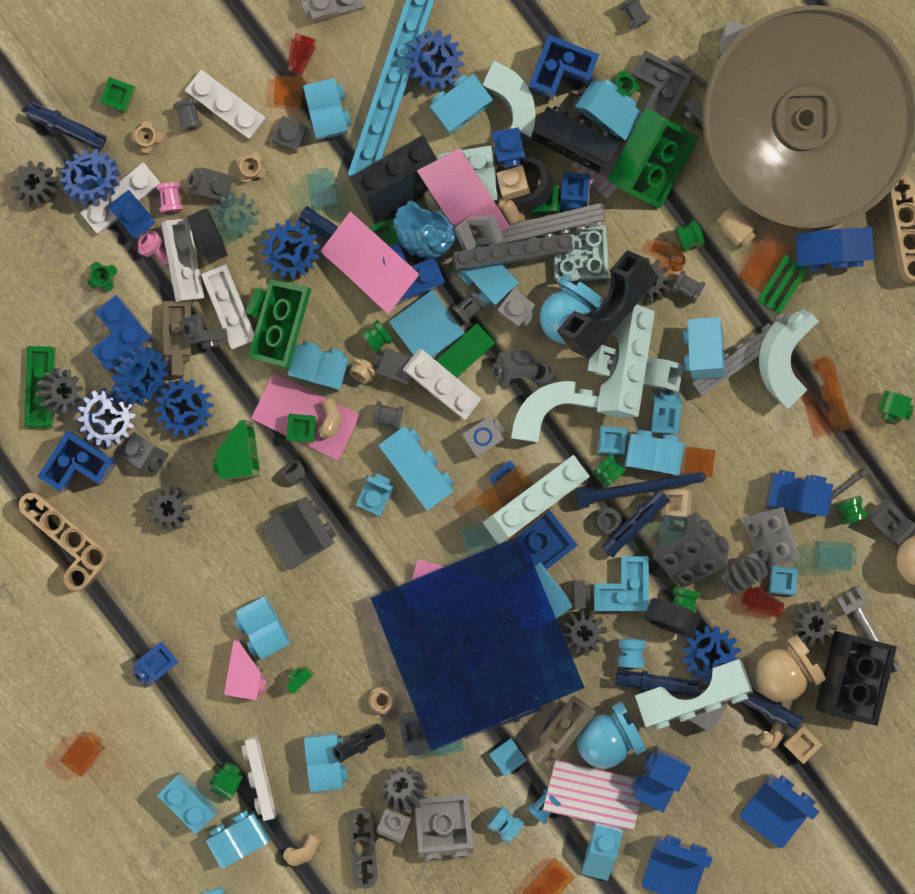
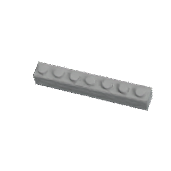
(554, 223)
(741, 357)

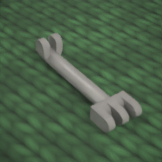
(855, 606)

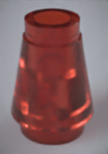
(300, 53)
(761, 602)

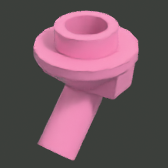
(151, 243)

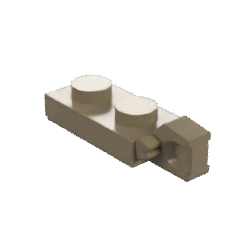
(174, 342)
(563, 731)

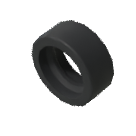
(544, 190)
(207, 236)
(671, 617)

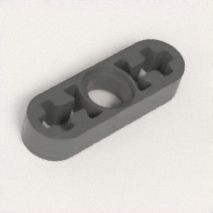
(371, 867)

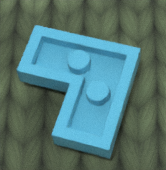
(631, 593)

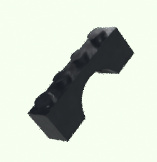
(629, 283)

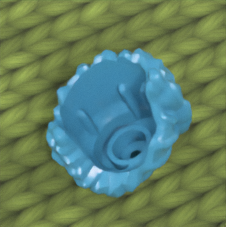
(422, 231)

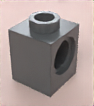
(391, 365)

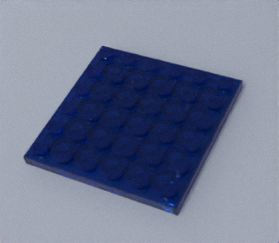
(477, 643)

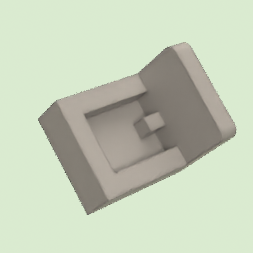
(478, 231)
(393, 825)

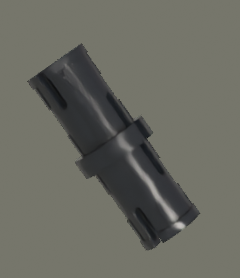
(346, 748)

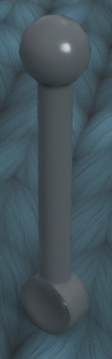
(676, 61)
(862, 474)

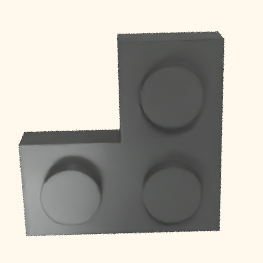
(666, 79)

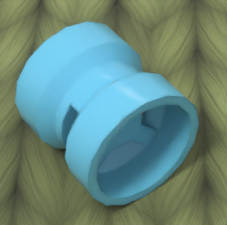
(632, 653)
(509, 829)

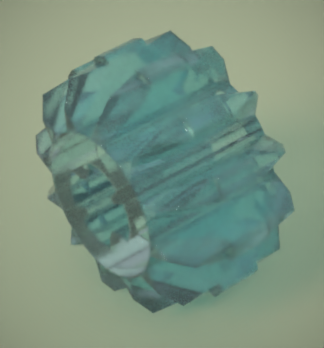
(246, 215)

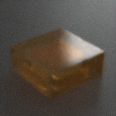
(288, 90)
(699, 461)

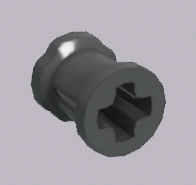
(634, 13)
(187, 115)
(688, 287)
(469, 306)
(387, 415)

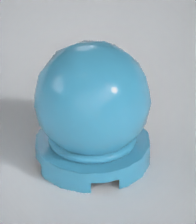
(563, 303)
(609, 738)

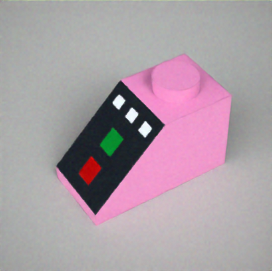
(244, 674)

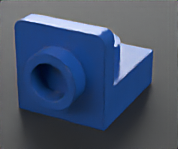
(508, 147)
(574, 191)
(132, 214)
(154, 664)

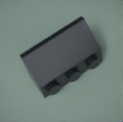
(575, 140)
(393, 179)
(856, 678)

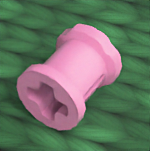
(169, 197)

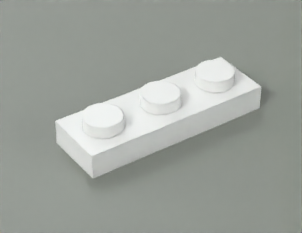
(225, 104)
(139, 182)
(182, 260)
(228, 306)
(442, 384)
(258, 778)

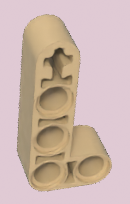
(900, 229)
(62, 535)

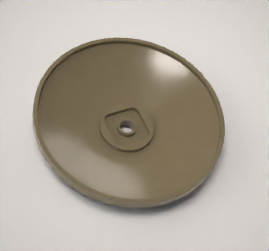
(858, 107)

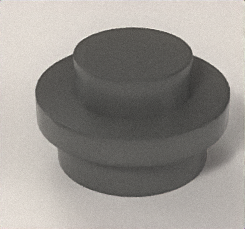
(607, 520)

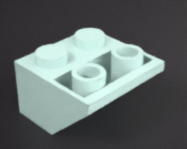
(485, 165)

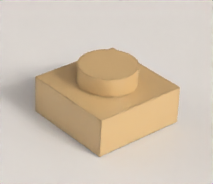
(513, 183)
(679, 505)
(802, 744)

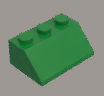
(652, 158)
(279, 323)
(238, 454)

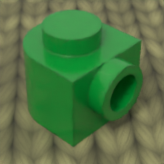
(895, 406)
(226, 781)

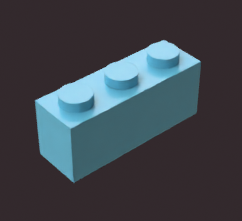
(417, 467)

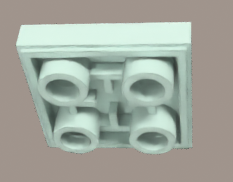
(588, 258)

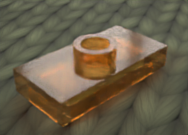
(763, 261)

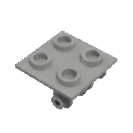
(771, 537)

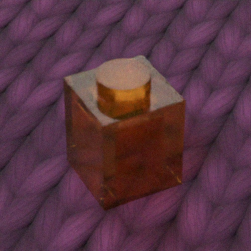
(83, 753)

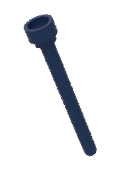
(587, 496)

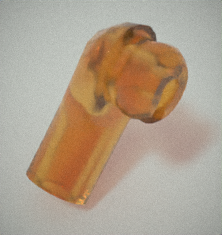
(673, 252)

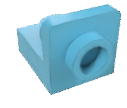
(666, 412)
(375, 494)

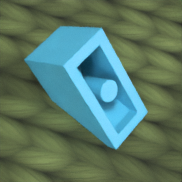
(602, 850)

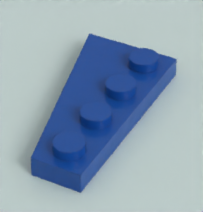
(546, 537)

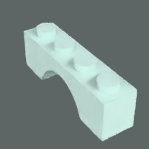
(623, 390)
(536, 499)
(727, 684)

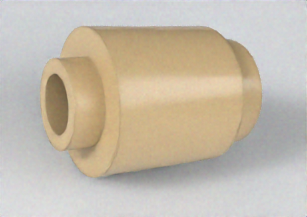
(736, 227)

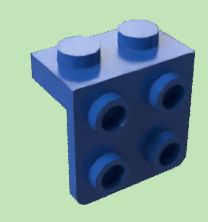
(778, 810)
(675, 866)

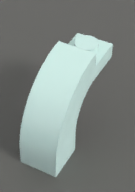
(514, 92)
(776, 357)
(658, 373)
(531, 413)

